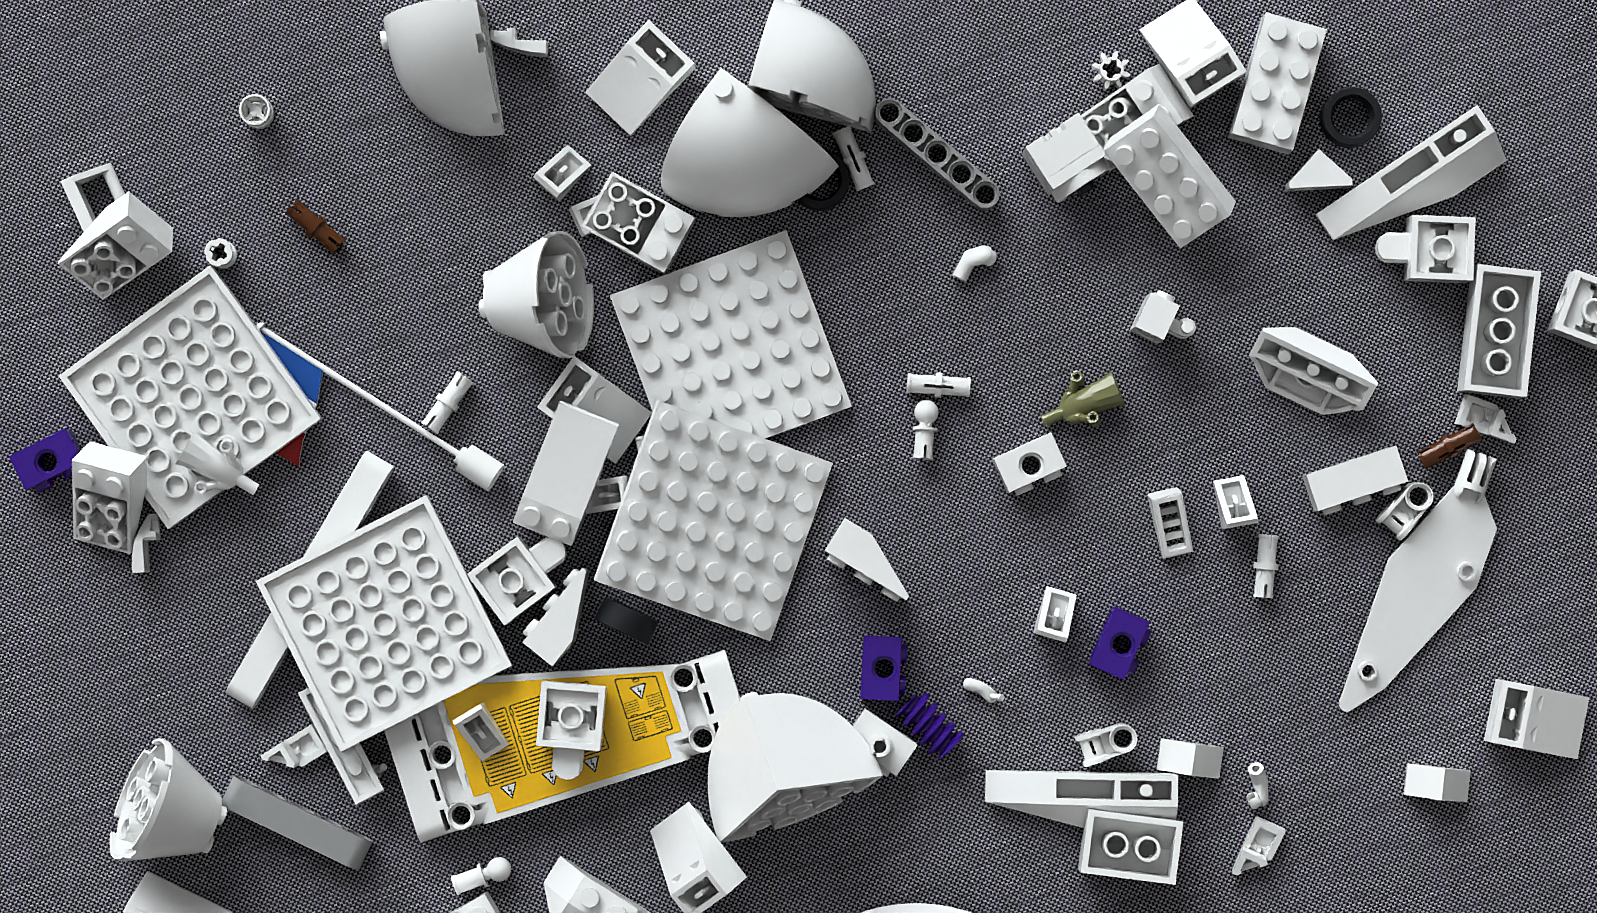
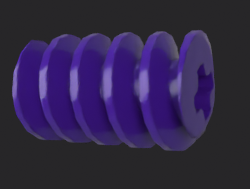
(929, 725)

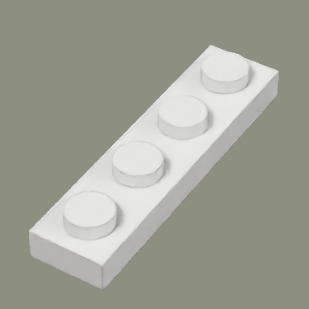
(351, 763)

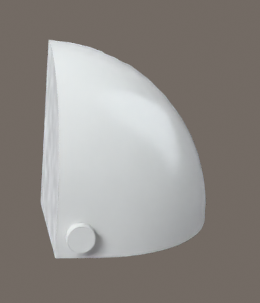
(446, 63)
(813, 68)
(740, 155)
(782, 763)

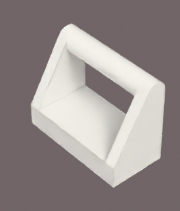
(77, 197)

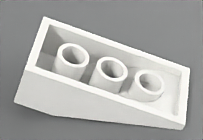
(566, 473)

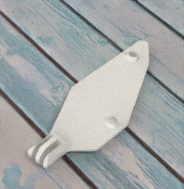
(1425, 581)

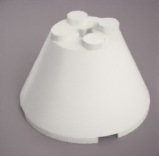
(542, 296)
(165, 808)

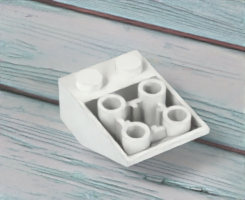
(1192, 52)
(640, 77)
(1132, 102)
(639, 223)
(118, 246)
(593, 393)
(108, 496)
(860, 551)
(560, 624)
(1536, 719)
(694, 861)

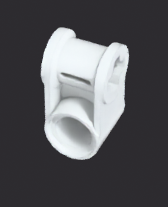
(1404, 510)
(1104, 743)

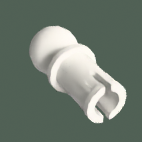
(926, 413)
(497, 870)

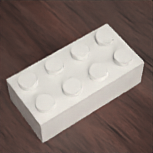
(1277, 83)
(1170, 176)
(1499, 331)

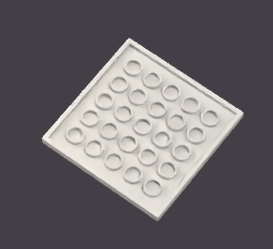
(734, 340)
(184, 371)
(713, 521)
(384, 623)

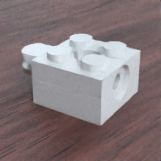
(1432, 248)
(1577, 310)
(518, 576)
(570, 722)

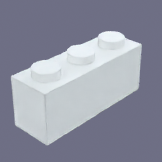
(1355, 480)

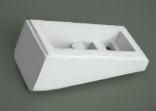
(1164, 496)

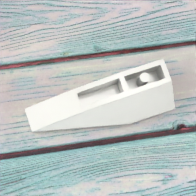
(1420, 177)
(1069, 794)

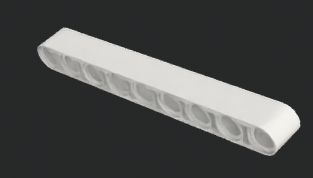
(344, 518)

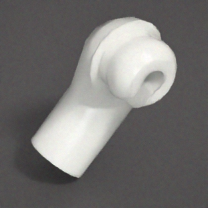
(974, 257)
(1260, 784)

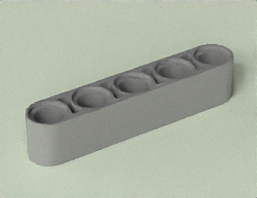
(930, 140)
(296, 822)

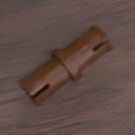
(315, 226)
(1449, 446)

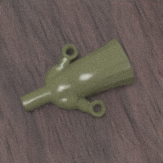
(1086, 403)

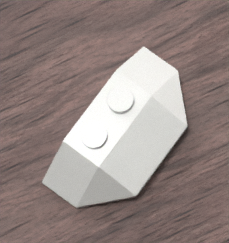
(1311, 371)
(577, 891)

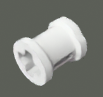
(212, 258)

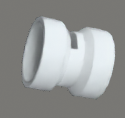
(252, 107)

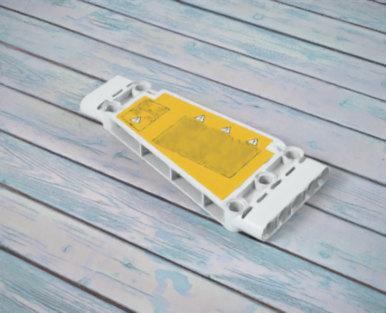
(645, 728)

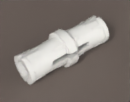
(863, 178)
(955, 385)
(447, 402)
(1265, 566)

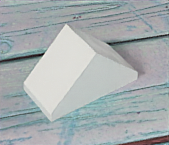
(562, 172)
(1319, 174)
(608, 494)
(1234, 502)
(1055, 614)
(481, 731)
(1189, 758)
(1437, 782)

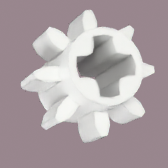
(1102, 74)

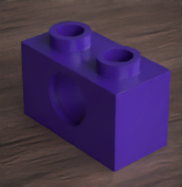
(30, 465)
(1105, 657)
(876, 687)

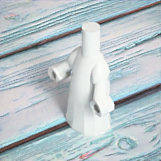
(221, 469)

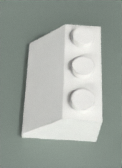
(1130, 846)
(162, 896)

